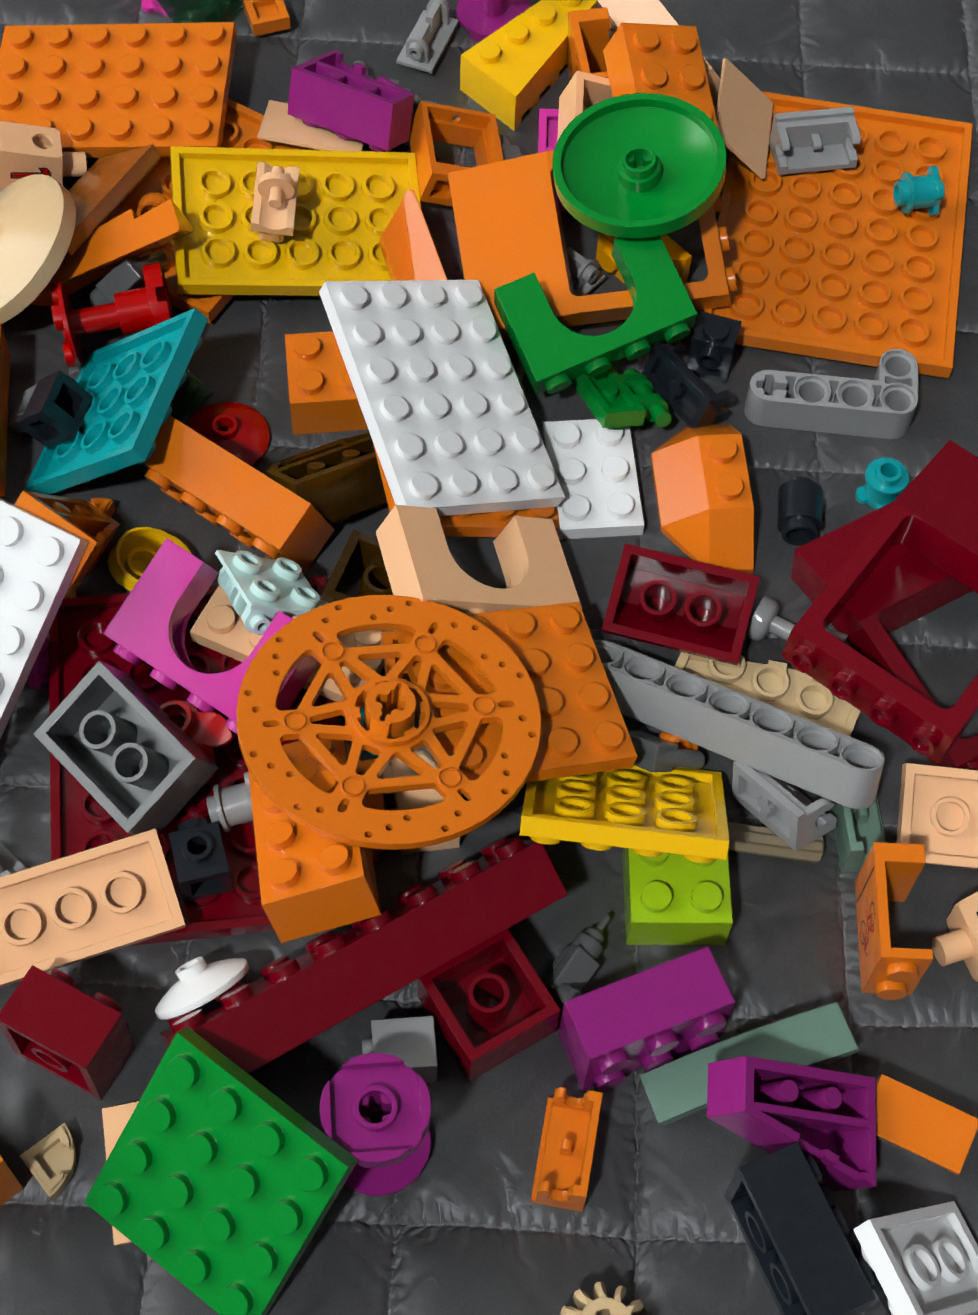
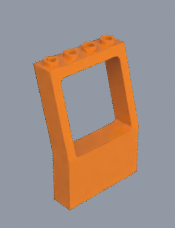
(514, 228)

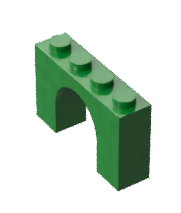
(557, 355)

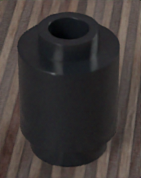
(799, 510)

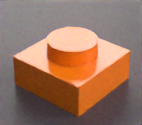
(266, 16)

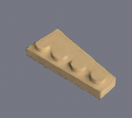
(778, 687)

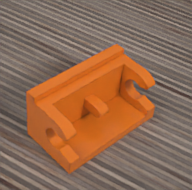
(923, 1124)
(566, 1150)

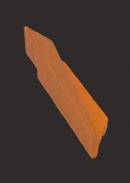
(115, 240)
(409, 245)

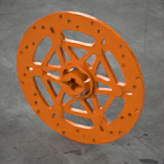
(388, 722)

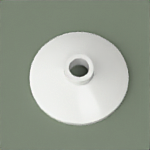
(199, 985)

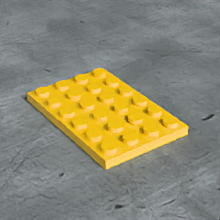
(338, 220)

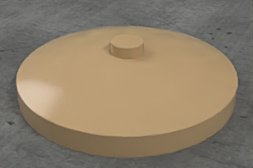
(34, 238)

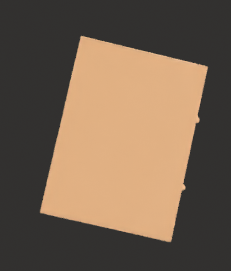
(744, 118)
(287, 129)

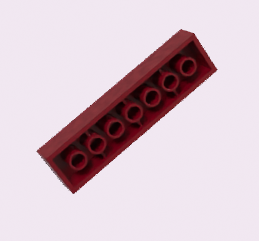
(376, 955)

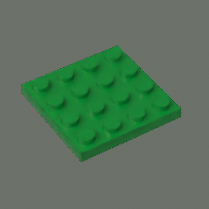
(219, 1179)

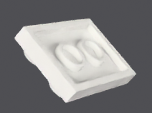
(596, 479)
(923, 1260)

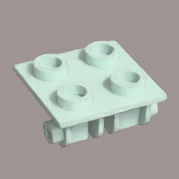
(263, 587)

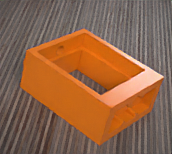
(469, 129)

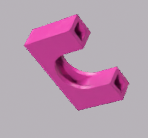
(154, 627)

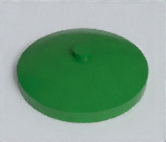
(639, 165)

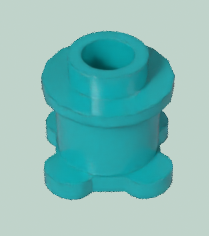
(919, 191)
(884, 482)

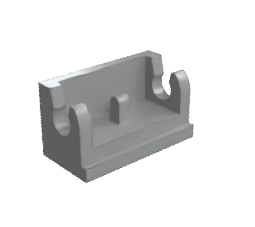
(814, 140)
(782, 806)

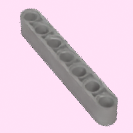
(743, 728)

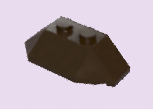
(334, 477)

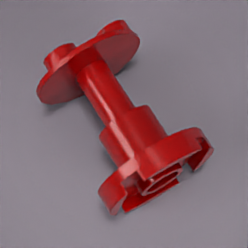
(131, 311)

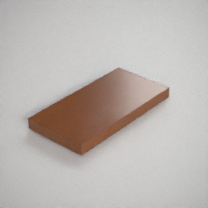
(105, 187)

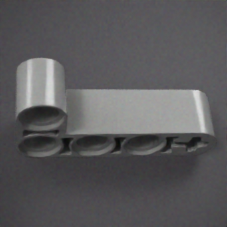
(836, 403)

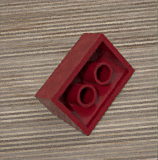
(680, 604)

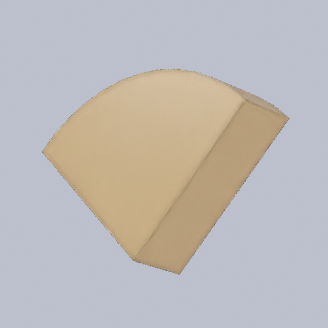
(52, 1161)

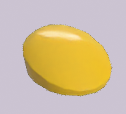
(135, 552)

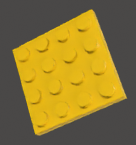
(632, 810)

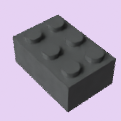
(125, 750)

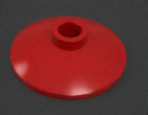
(248, 430)

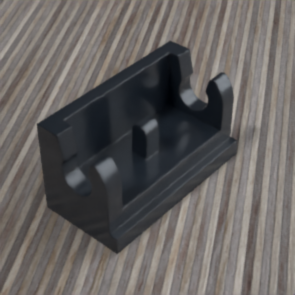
(684, 389)

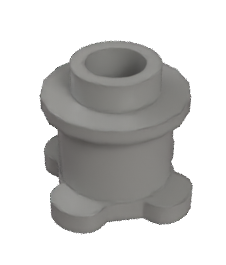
(231, 804)

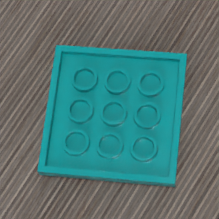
(130, 402)

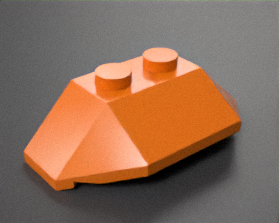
(706, 496)

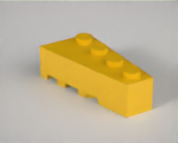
(519, 60)

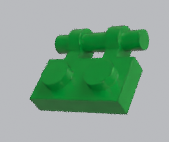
(622, 399)

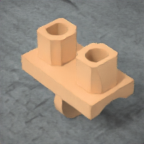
(274, 201)

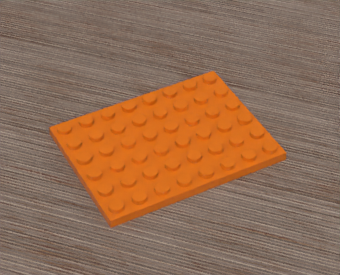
(832, 259)

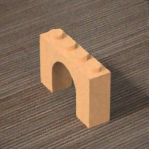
(424, 568)

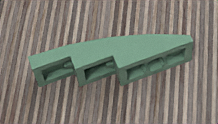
(803, 1039)

